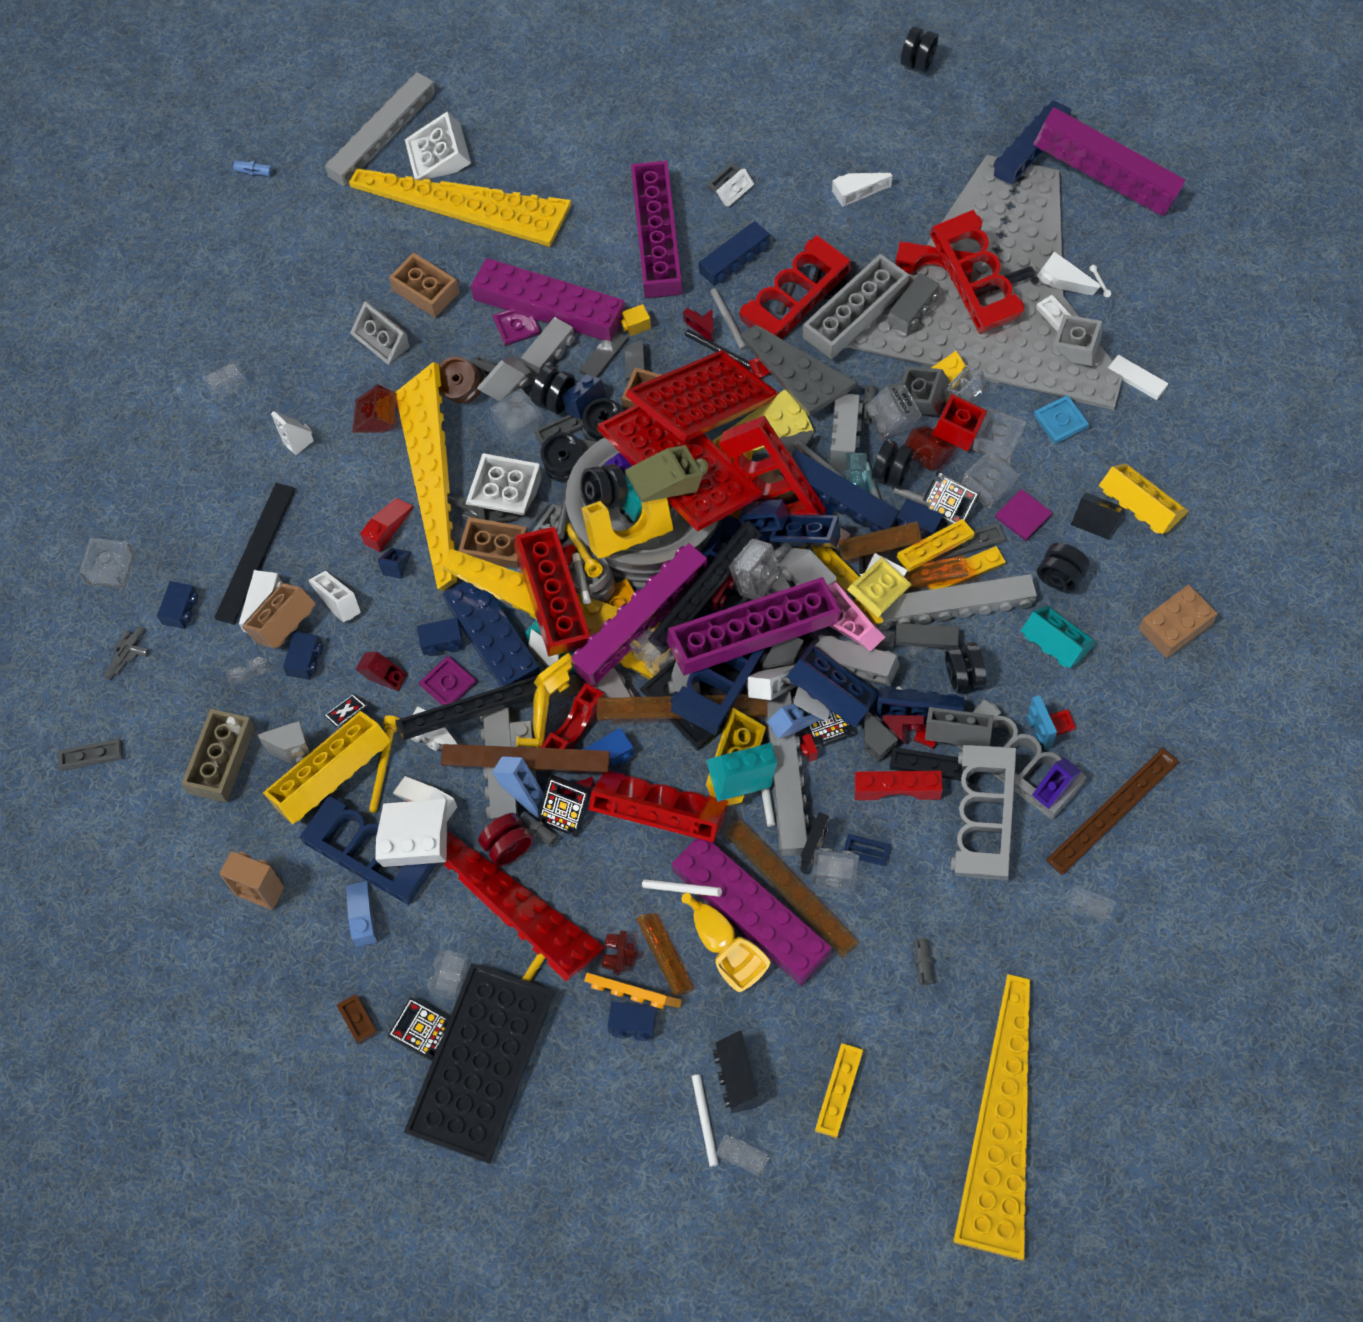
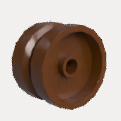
(459, 380)

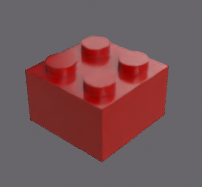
(959, 422)

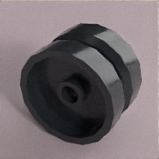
(919, 49)
(550, 387)
(596, 413)
(560, 455)
(892, 463)
(604, 485)
(1063, 567)
(965, 667)

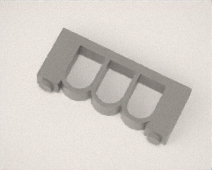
(988, 760)
(1021, 786)

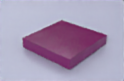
(515, 327)
(1023, 515)
(447, 682)

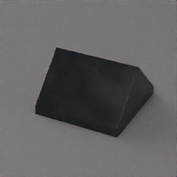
(1096, 515)

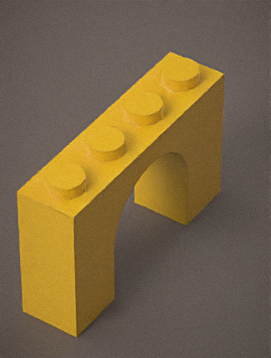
(604, 540)

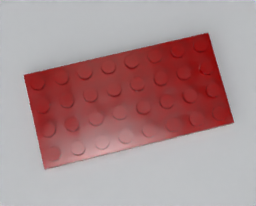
(701, 395)
(721, 487)

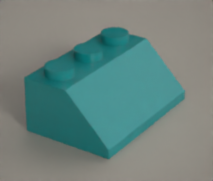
(1057, 636)
(742, 771)

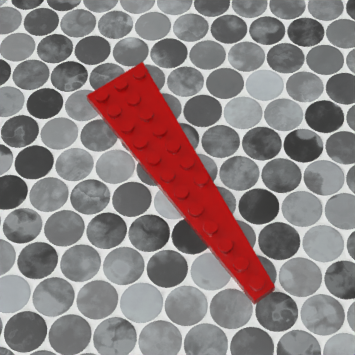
(548, 931)

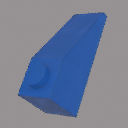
(617, 744)

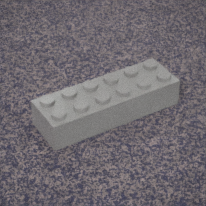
(855, 306)

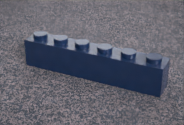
(1022, 152)
(844, 495)

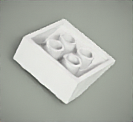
(438, 148)
(504, 484)
(412, 833)

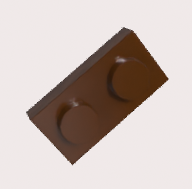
(356, 1019)

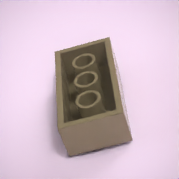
(218, 755)

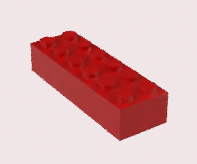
(551, 591)

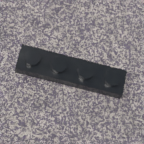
(914, 760)

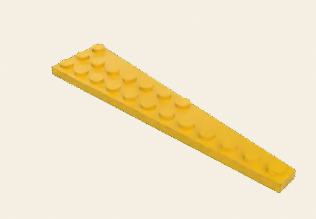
(507, 213)
(426, 447)
(511, 588)
(995, 1179)

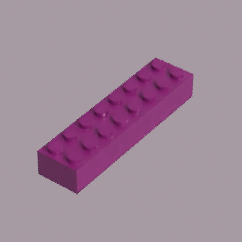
(1108, 161)
(656, 229)
(547, 298)
(644, 610)
(753, 626)
(753, 910)

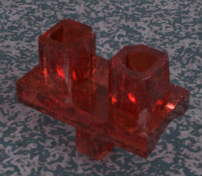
(617, 942)

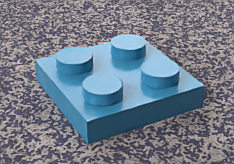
(1061, 419)
(1041, 722)

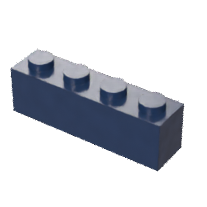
(734, 253)

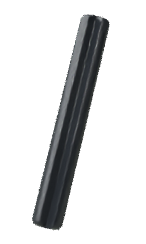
(1013, 277)

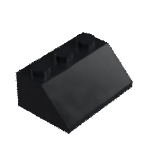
(735, 1073)

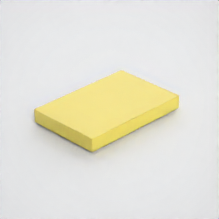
(879, 587)

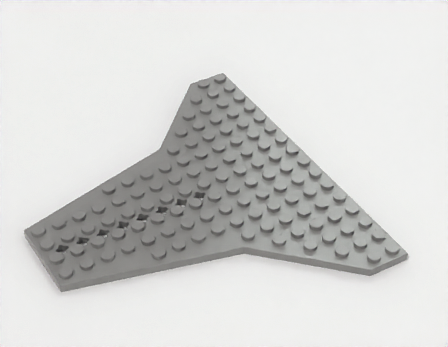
(1023, 348)

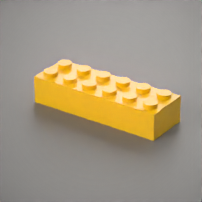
(327, 767)

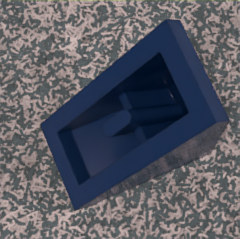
(394, 562)

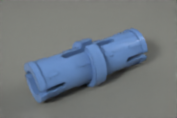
(252, 168)

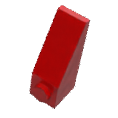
(384, 524)

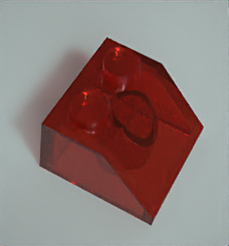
(375, 411)
(928, 448)

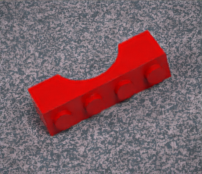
(913, 256)
(578, 720)
(877, 784)

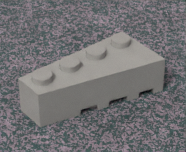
(845, 429)

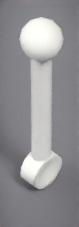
(1107, 293)

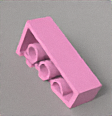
(853, 621)

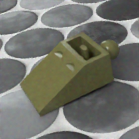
(667, 474)

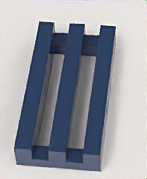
(851, 838)

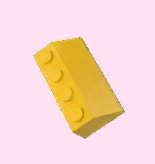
(1142, 498)
(738, 734)

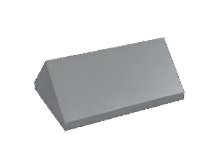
(379, 334)

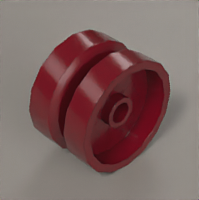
(505, 839)

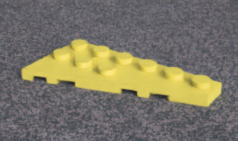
(783, 415)

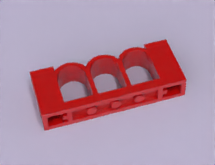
(964, 227)
(815, 252)
(761, 433)
(658, 806)

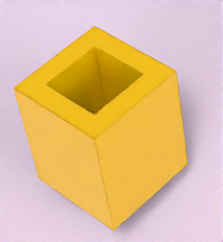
(635, 320)

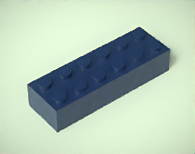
(491, 634)

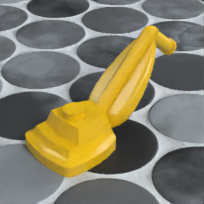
(548, 682)
(738, 959)

